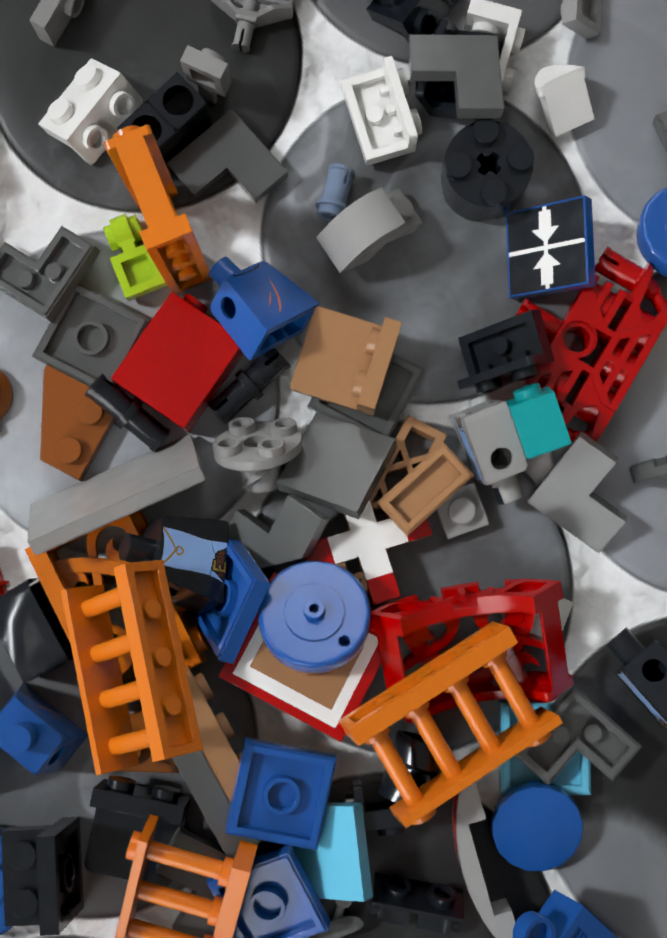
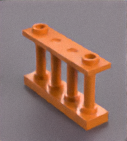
(157, 665)
(411, 699)
(220, 912)

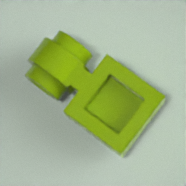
(134, 266)

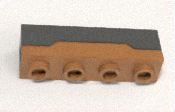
(214, 769)

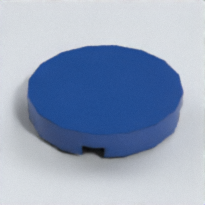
(536, 826)

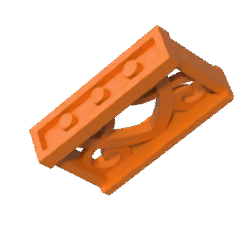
(148, 180)
(67, 573)

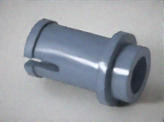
(335, 192)

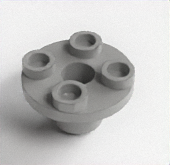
(258, 450)

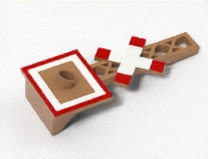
(331, 695)

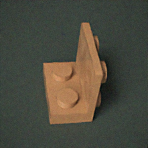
(345, 359)

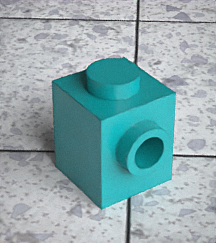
(538, 420)

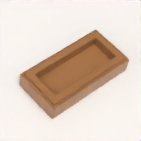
(425, 489)

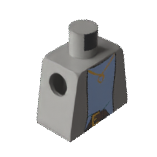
(480, 433)

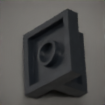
(43, 875)

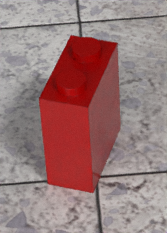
(179, 361)

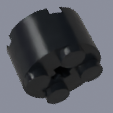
(490, 147)

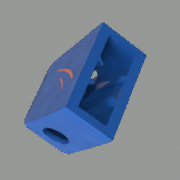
(259, 306)
(36, 730)

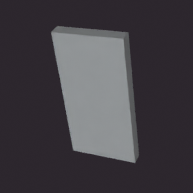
(114, 494)

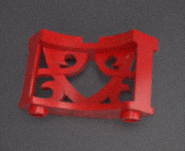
(517, 600)

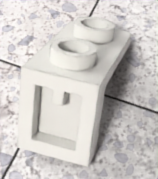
(502, 20)

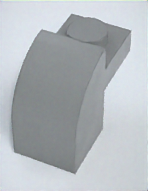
(367, 226)

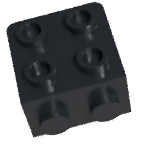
(126, 808)

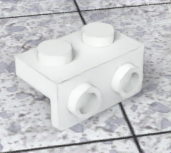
(91, 110)
(381, 112)

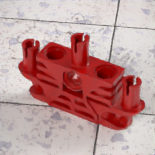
(622, 348)

